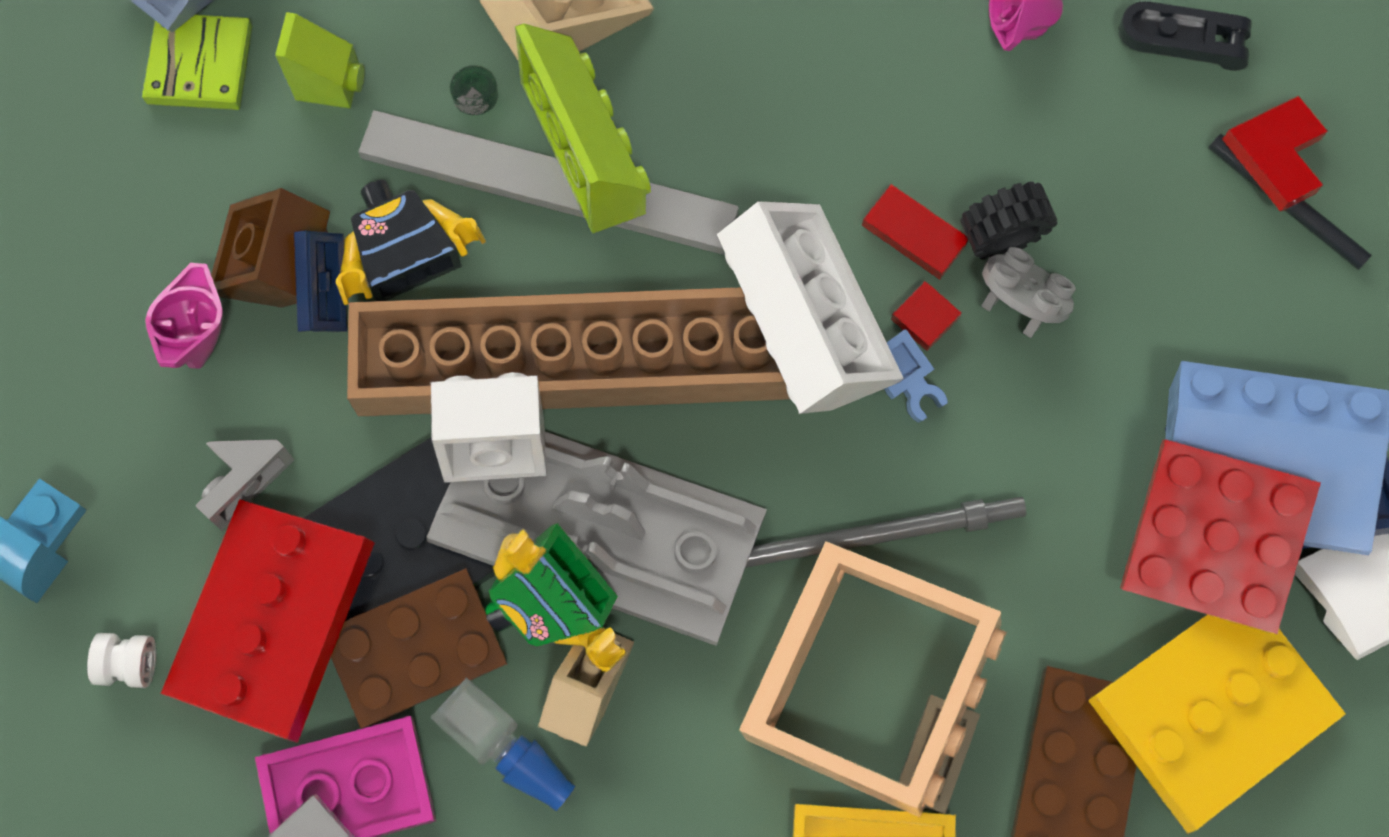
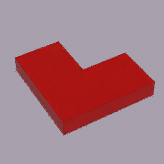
(1270, 148)

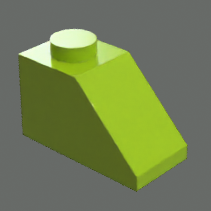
(318, 63)

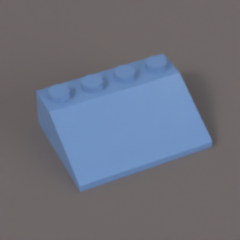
(1294, 427)

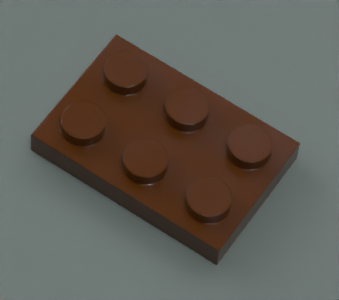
(415, 648)

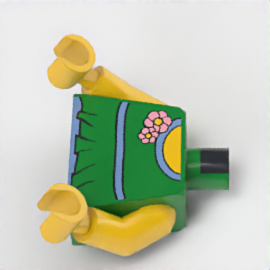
(553, 595)

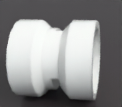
(125, 660)

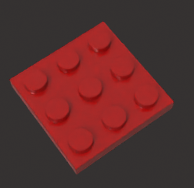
(1220, 536)

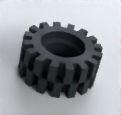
(1008, 219)

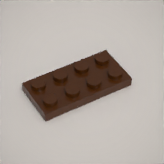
(1074, 768)

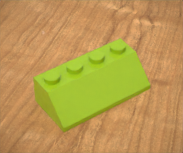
(581, 128)

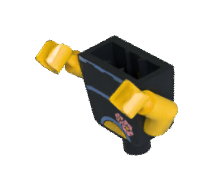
(401, 243)

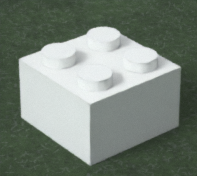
(488, 427)

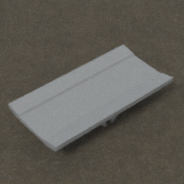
(654, 538)

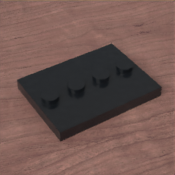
(396, 513)

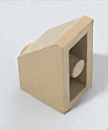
(581, 694)

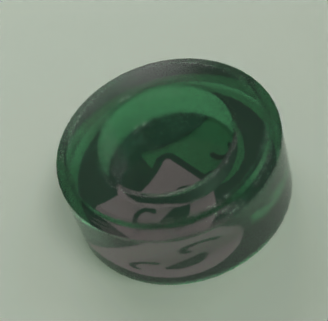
(474, 90)

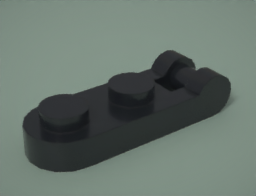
(1186, 33)

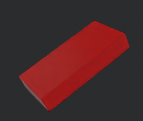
(915, 231)

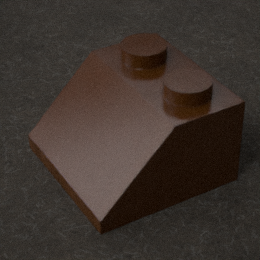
(259, 250)

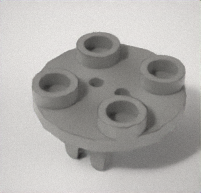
(1027, 289)

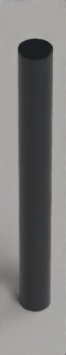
(1303, 213)

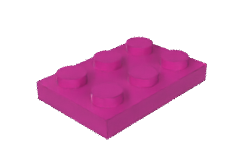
(364, 776)

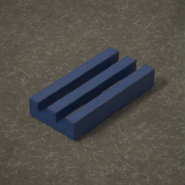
(315, 283)

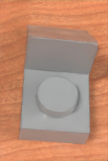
(253, 468)

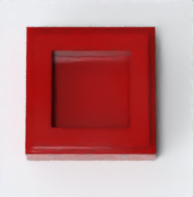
(926, 316)

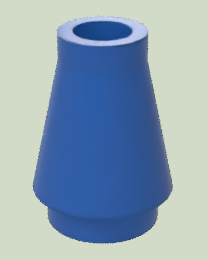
(534, 773)

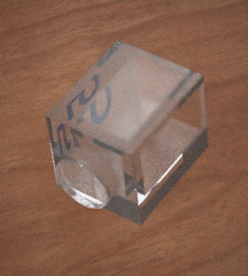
(476, 723)

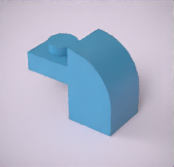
(33, 537)

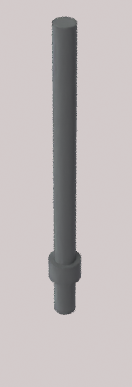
(971, 515)

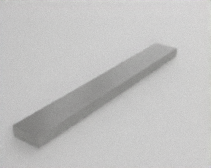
(532, 178)

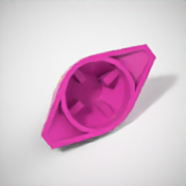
(1022, 19)
(186, 319)

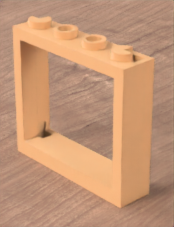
(796, 643)

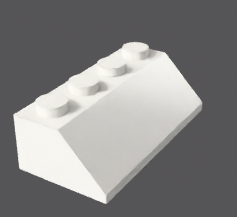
(808, 305)

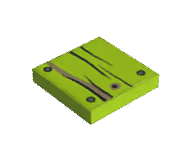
(198, 63)

